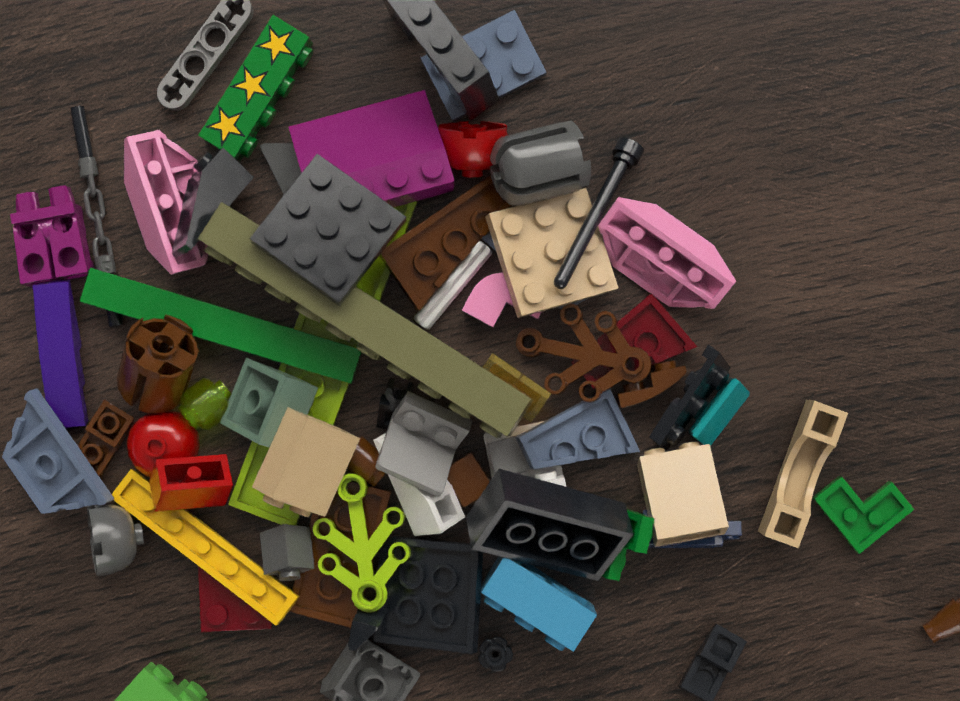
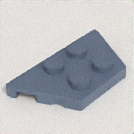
(50, 461)

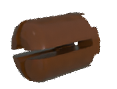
(152, 362)

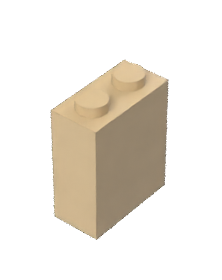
(305, 464)
(682, 494)

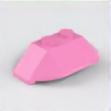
(156, 185)
(664, 255)

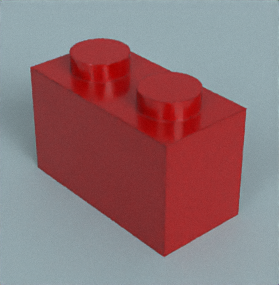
(190, 482)

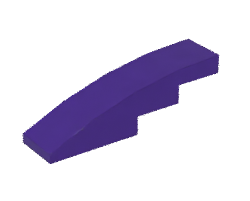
(59, 351)

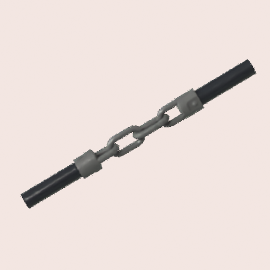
(88, 169)

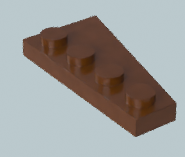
(438, 244)

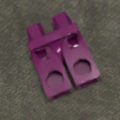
(50, 239)

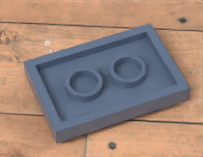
(503, 51)

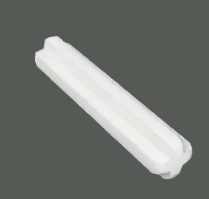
(452, 286)

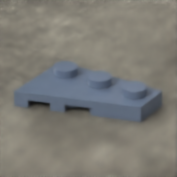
(579, 435)

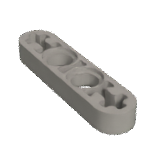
(199, 48)

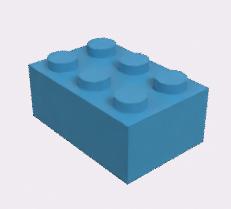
(538, 602)

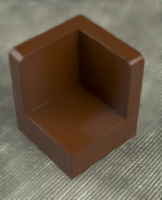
(468, 479)

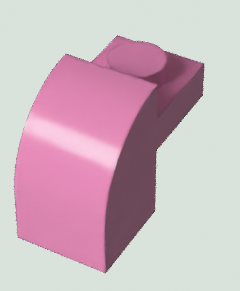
(489, 299)

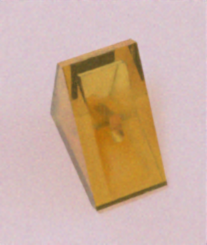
(520, 382)

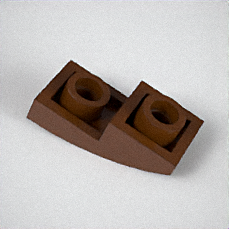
(659, 380)
(105, 436)

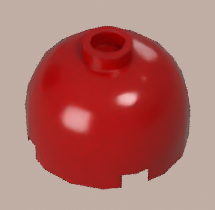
(470, 144)
(161, 437)

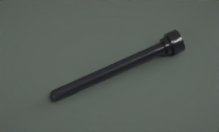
(626, 154)

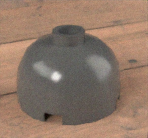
(112, 538)

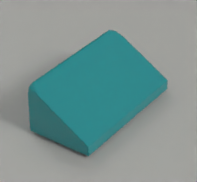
(719, 412)

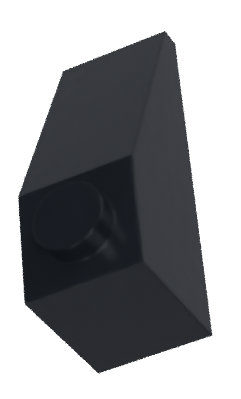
(216, 181)

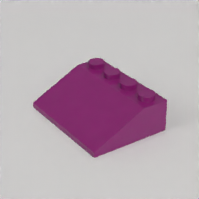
(382, 146)

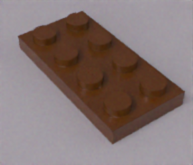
(322, 594)

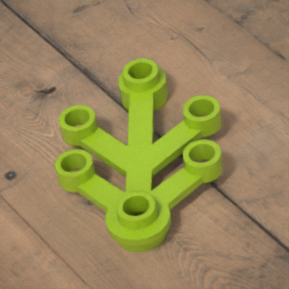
(362, 548)

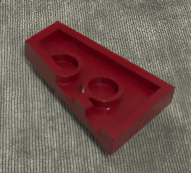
(647, 328)

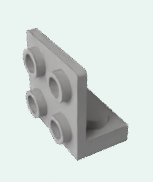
(422, 443)

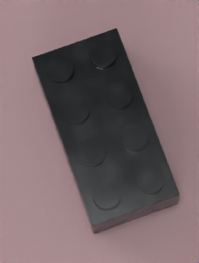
(548, 525)

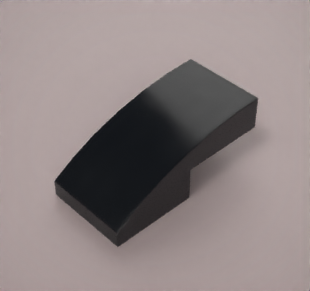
(712, 663)

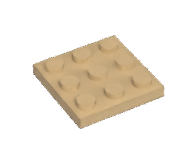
(533, 245)

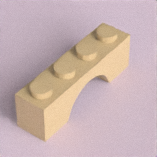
(793, 491)

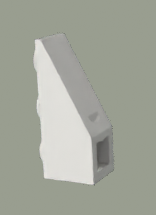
(423, 510)

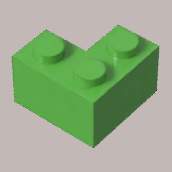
(156, 684)

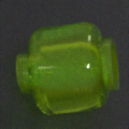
(204, 403)

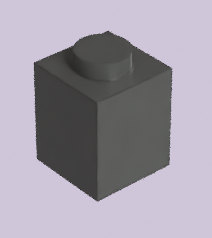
(287, 551)

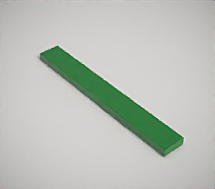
(223, 325)

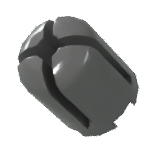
(539, 164)

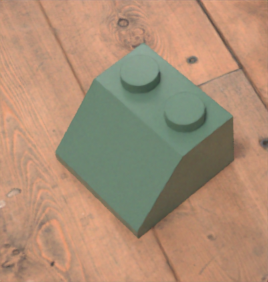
(262, 400)

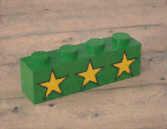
(257, 88)

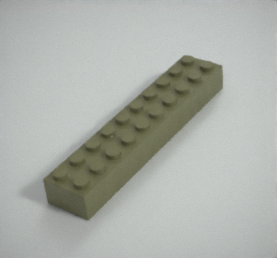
(376, 328)

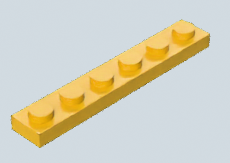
(207, 550)

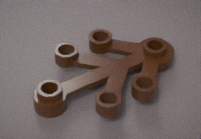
(589, 355)

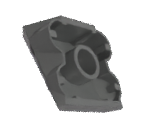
(368, 676)

